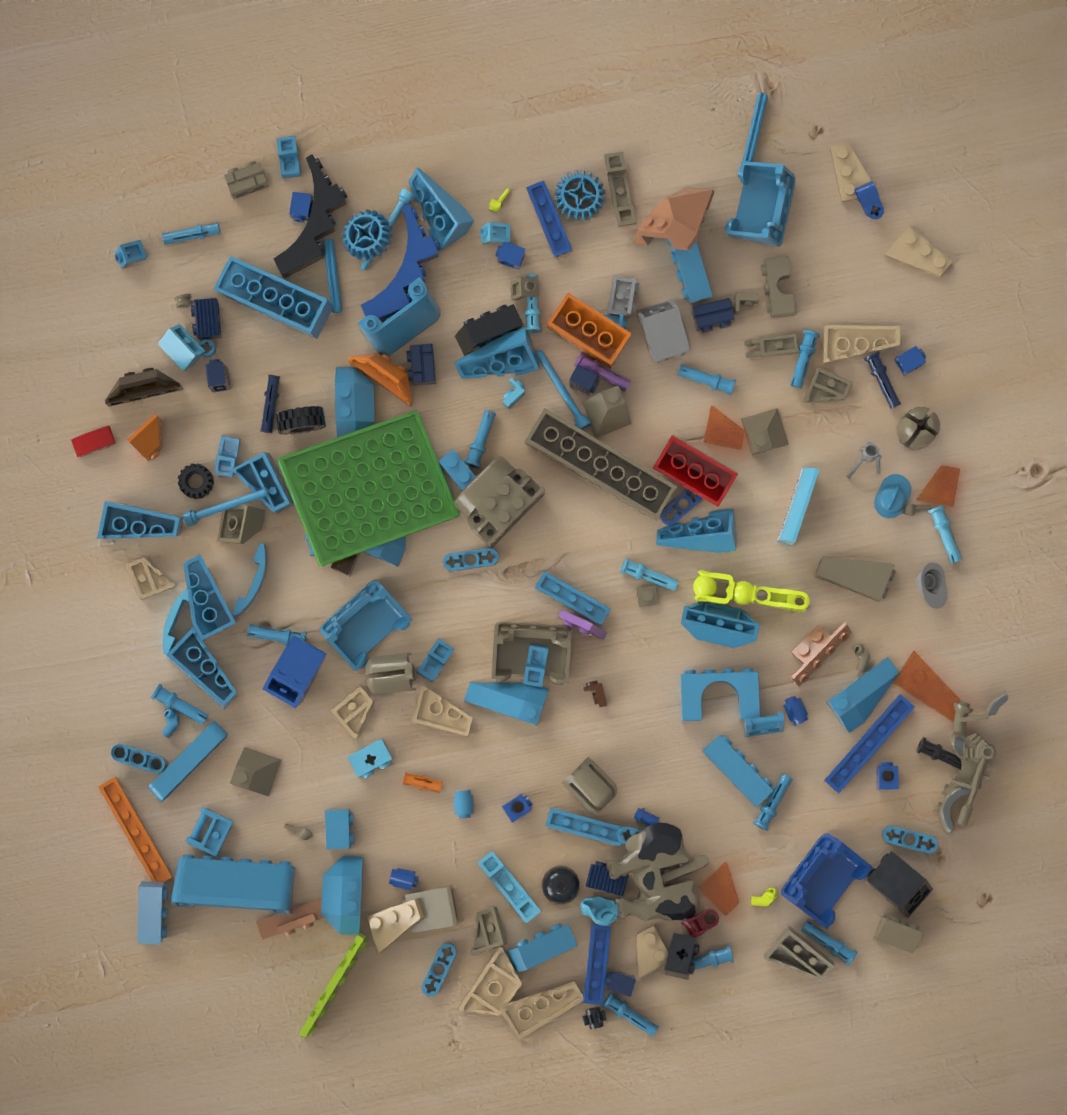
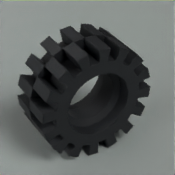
(187, 473)

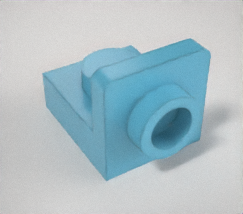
(495, 233)
(512, 397)

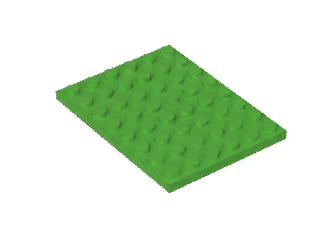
(368, 488)

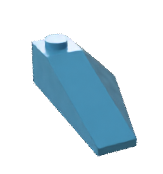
(709, 534)

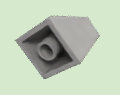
(663, 331)

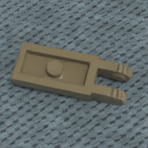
(773, 345)
(684, 869)

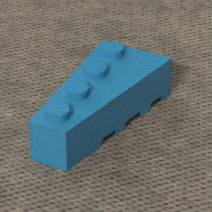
(135, 522)

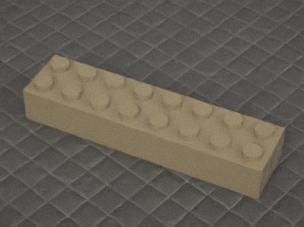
(600, 464)

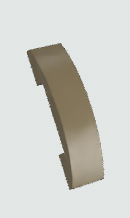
(620, 189)

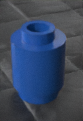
(795, 710)
(403, 879)

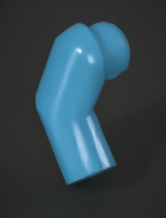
(172, 722)

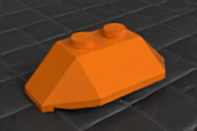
(385, 373)

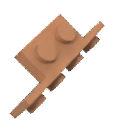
(816, 649)
(286, 923)

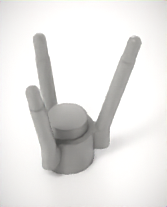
(869, 453)

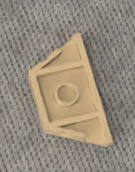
(493, 987)

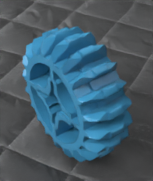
(588, 196)
(375, 222)

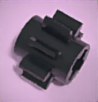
(594, 1017)

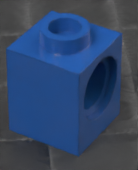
(300, 206)
(510, 255)
(910, 360)
(881, 783)
(508, 807)

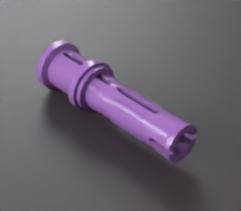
(604, 373)

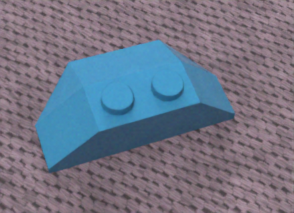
(353, 401)
(719, 624)
(343, 895)

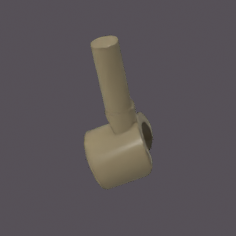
(910, 509)
(303, 834)

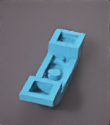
(169, 641)
(509, 887)

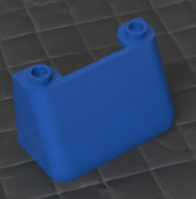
(824, 878)

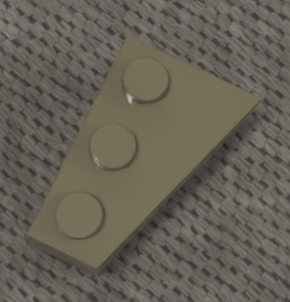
(799, 954)

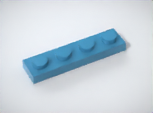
(572, 598)
(583, 826)

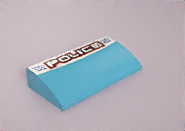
(798, 505)

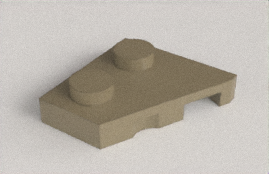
(827, 387)

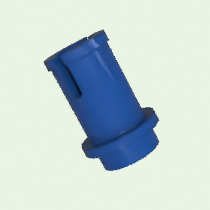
(645, 817)

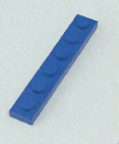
(869, 743)

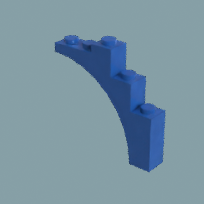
(418, 251)

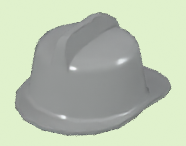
(932, 585)

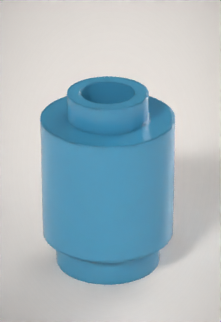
(463, 804)

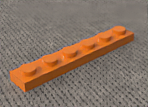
(135, 831)

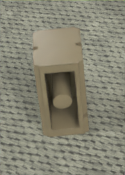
(246, 180)

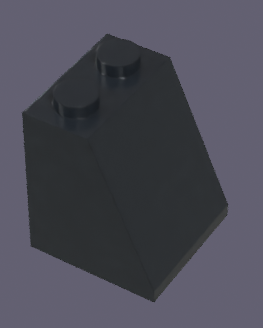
(899, 883)

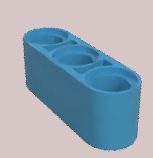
(129, 758)

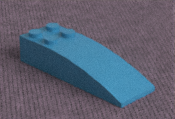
(274, 297)

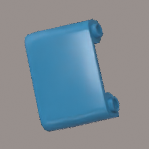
(762, 203)
(403, 325)
(364, 623)

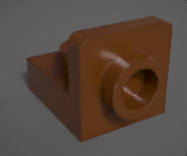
(599, 697)

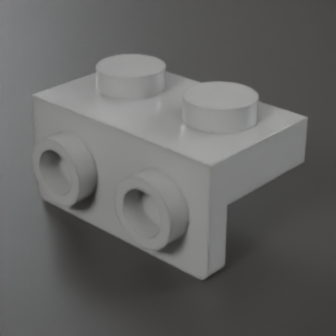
(622, 296)

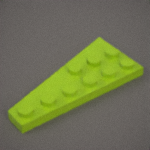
(337, 980)

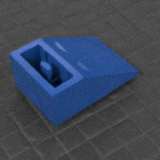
(294, 672)

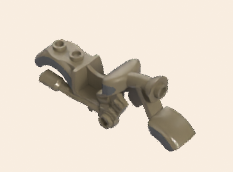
(974, 755)

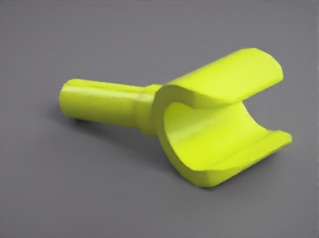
(495, 205)

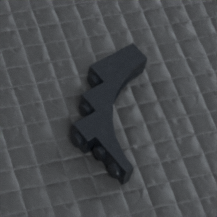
(326, 200)

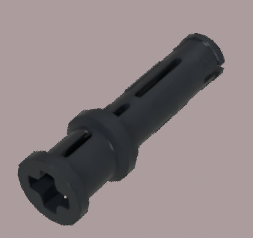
(935, 753)

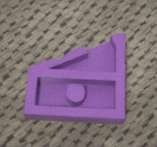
(585, 626)

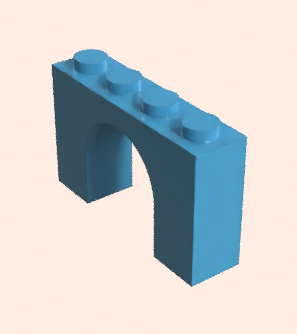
(745, 684)

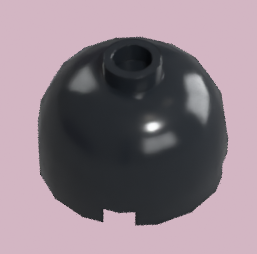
(560, 884)

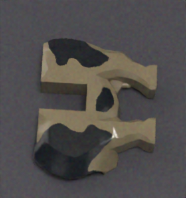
(648, 852)

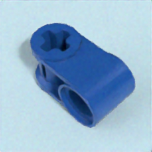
(868, 197)

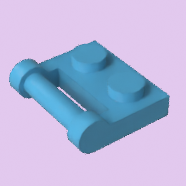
(764, 725)
(215, 834)

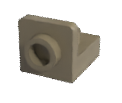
(524, 287)
(747, 299)

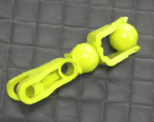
(745, 593)

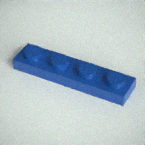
(549, 219)
(596, 964)

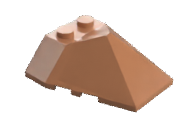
(676, 218)

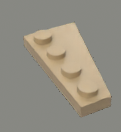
(853, 340)

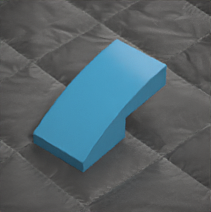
(288, 157)
(227, 456)
(435, 660)
(535, 665)

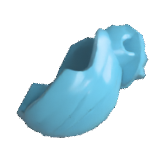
(601, 910)

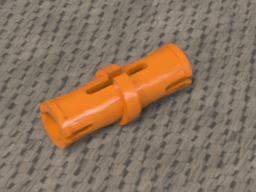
(422, 782)

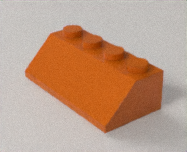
(588, 330)

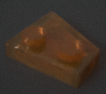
(723, 431)
(941, 487)
(721, 889)

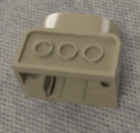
(497, 500)

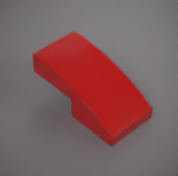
(93, 441)

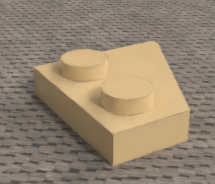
(147, 579)
(353, 711)
(650, 951)

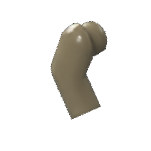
(863, 657)

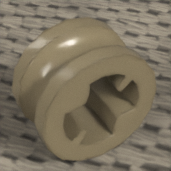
(183, 300)

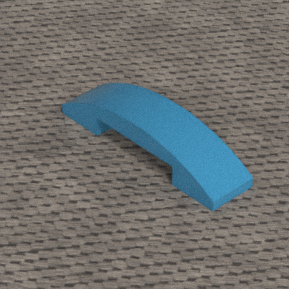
(243, 604)

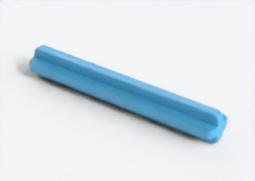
(755, 127)
(332, 275)

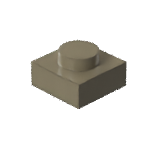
(647, 596)

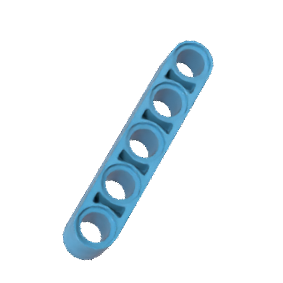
(187, 761)

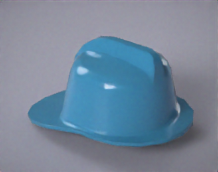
(892, 496)

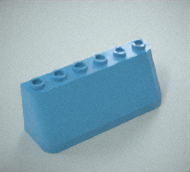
(234, 884)

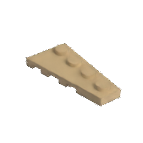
(538, 1009)

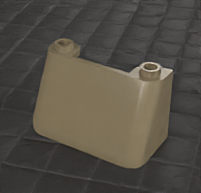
(512, 649)

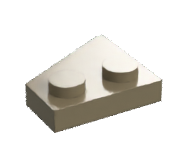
(488, 931)

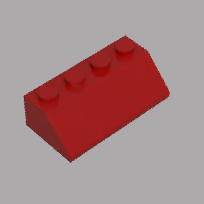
(695, 470)

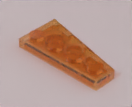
(926, 686)

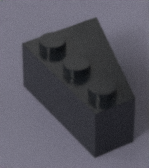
(488, 328)

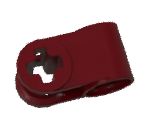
(699, 923)

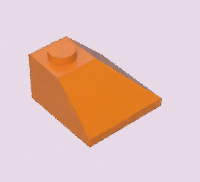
(148, 438)

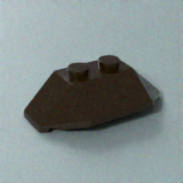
(141, 386)

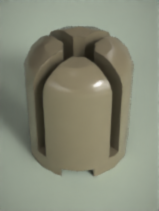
(908, 424)
(390, 664)
(591, 786)

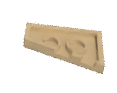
(848, 171)
(918, 252)
(440, 714)
(393, 922)

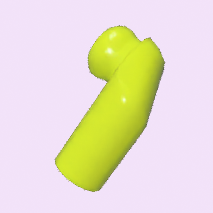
(766, 899)

